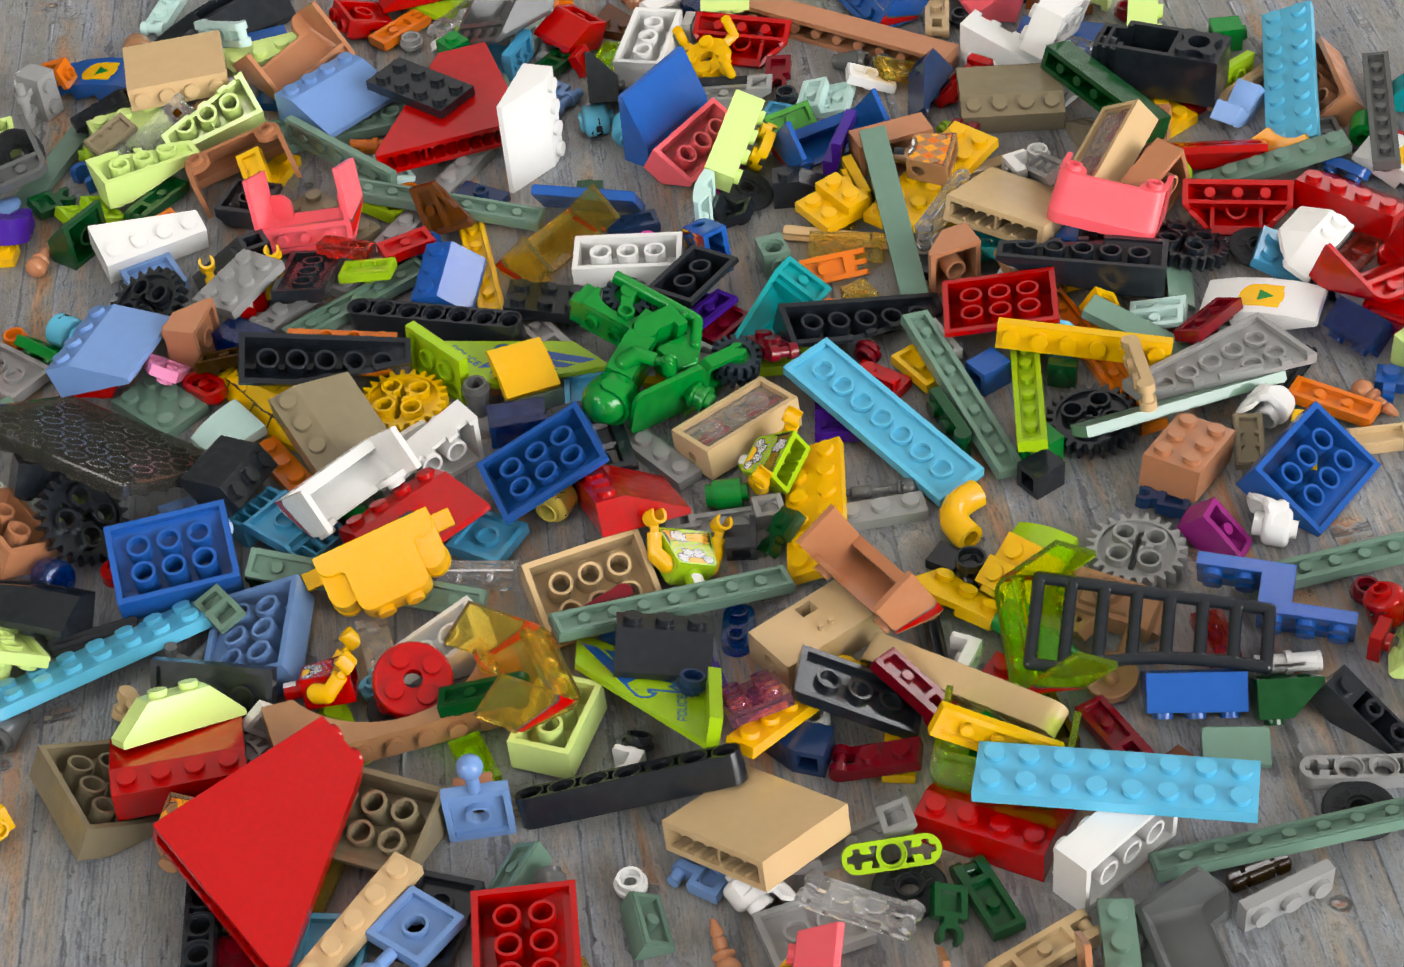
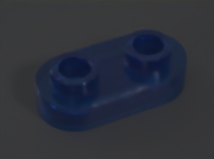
(735, 627)

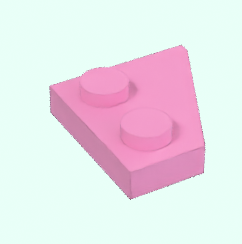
(165, 370)

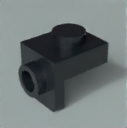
(732, 214)

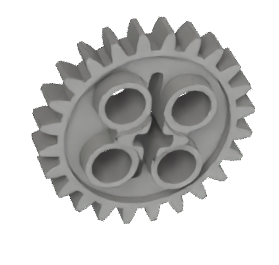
(1158, 557)

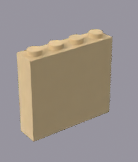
(182, 64)
(1003, 206)
(757, 829)

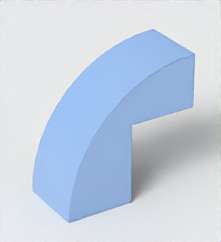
(1241, 106)

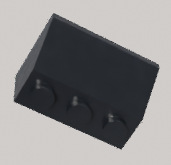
(602, 81)
(693, 275)
(228, 471)
(661, 645)

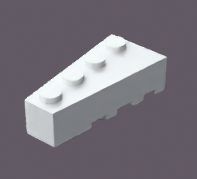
(992, 41)
(140, 239)
(445, 443)

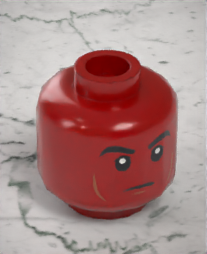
(1384, 599)

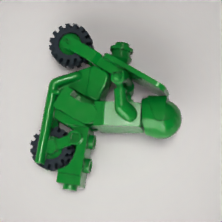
(661, 339)

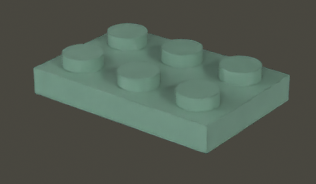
(161, 406)

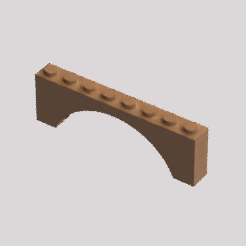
(380, 738)

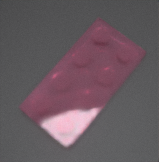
(755, 698)

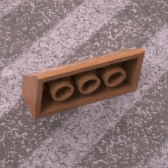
(1335, 85)

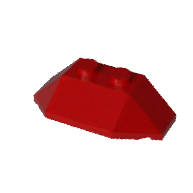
(756, 38)
(1236, 203)

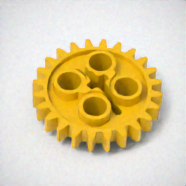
(423, 398)

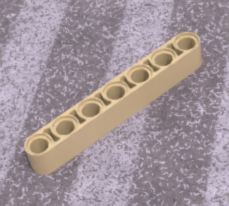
(977, 689)

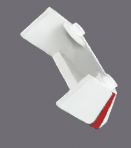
(348, 482)

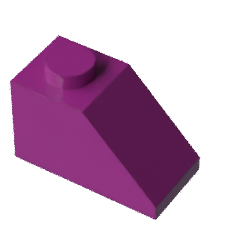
(1214, 530)

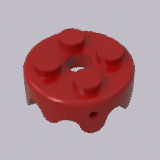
(388, 684)

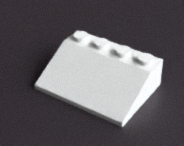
(530, 125)

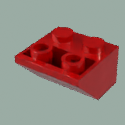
(570, 27)

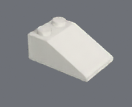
(434, 634)

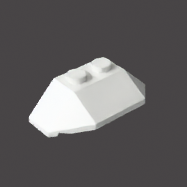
(1305, 236)

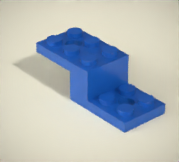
(1277, 586)

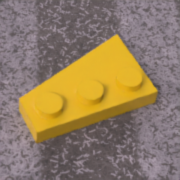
(961, 596)

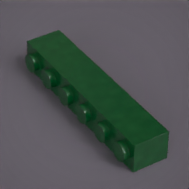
(1095, 82)

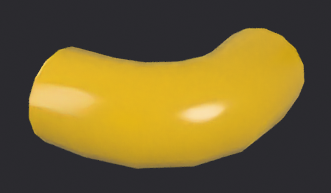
(956, 511)

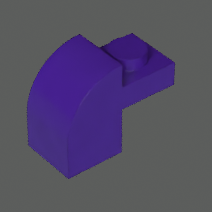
(16, 227)

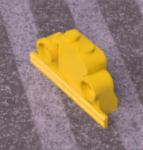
(384, 566)

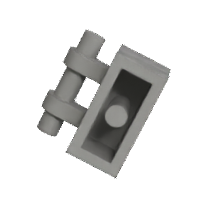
(37, 93)

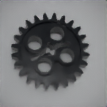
(1193, 246)
(155, 290)
(1087, 405)
(79, 520)

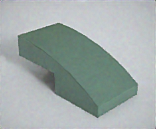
(220, 608)

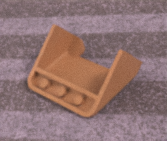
(316, 44)

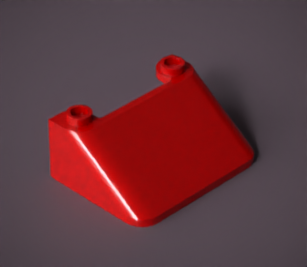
(1377, 284)

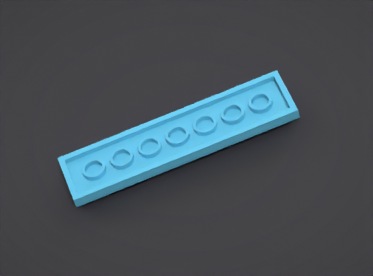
(1291, 71)
(882, 420)
(100, 658)
(1117, 781)

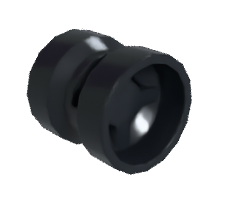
(968, 563)

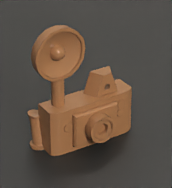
(1123, 681)

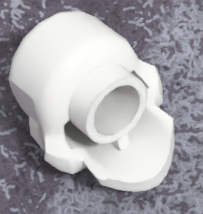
(1271, 400)
(1272, 520)
(746, 897)

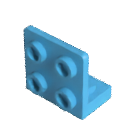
(511, 57)

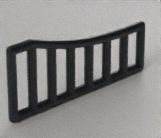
(1137, 593)

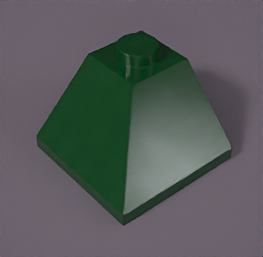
(71, 242)
(1281, 696)

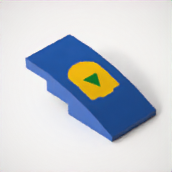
(97, 78)

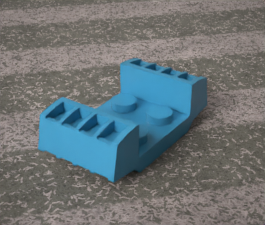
(265, 522)

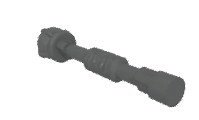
(904, 486)

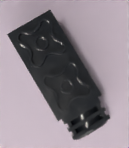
(1166, 60)

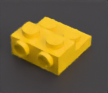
(834, 203)
(1010, 555)

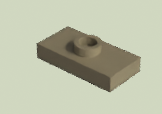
(110, 135)
(1248, 440)

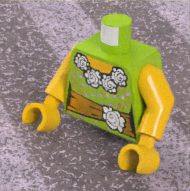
(776, 457)
(684, 554)

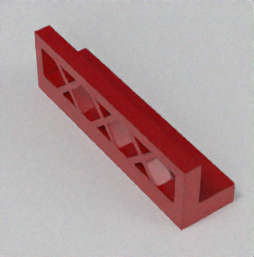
(1218, 153)

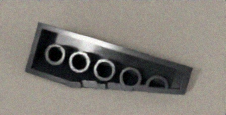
(1115, 264)
(850, 318)
(301, 358)

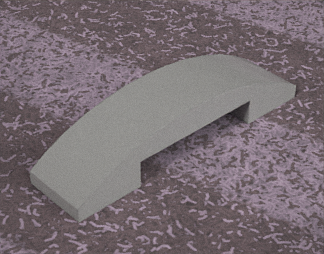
(756, 85)
(762, 506)
(891, 821)

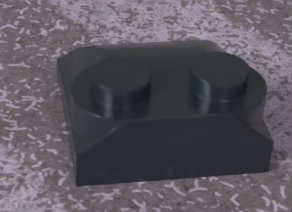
(233, 205)

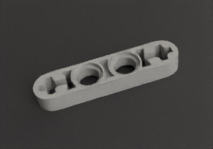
(1362, 763)

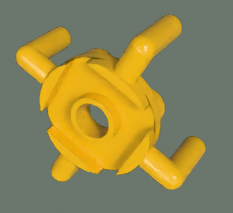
(710, 47)

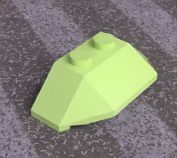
(174, 712)

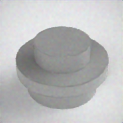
(411, 41)

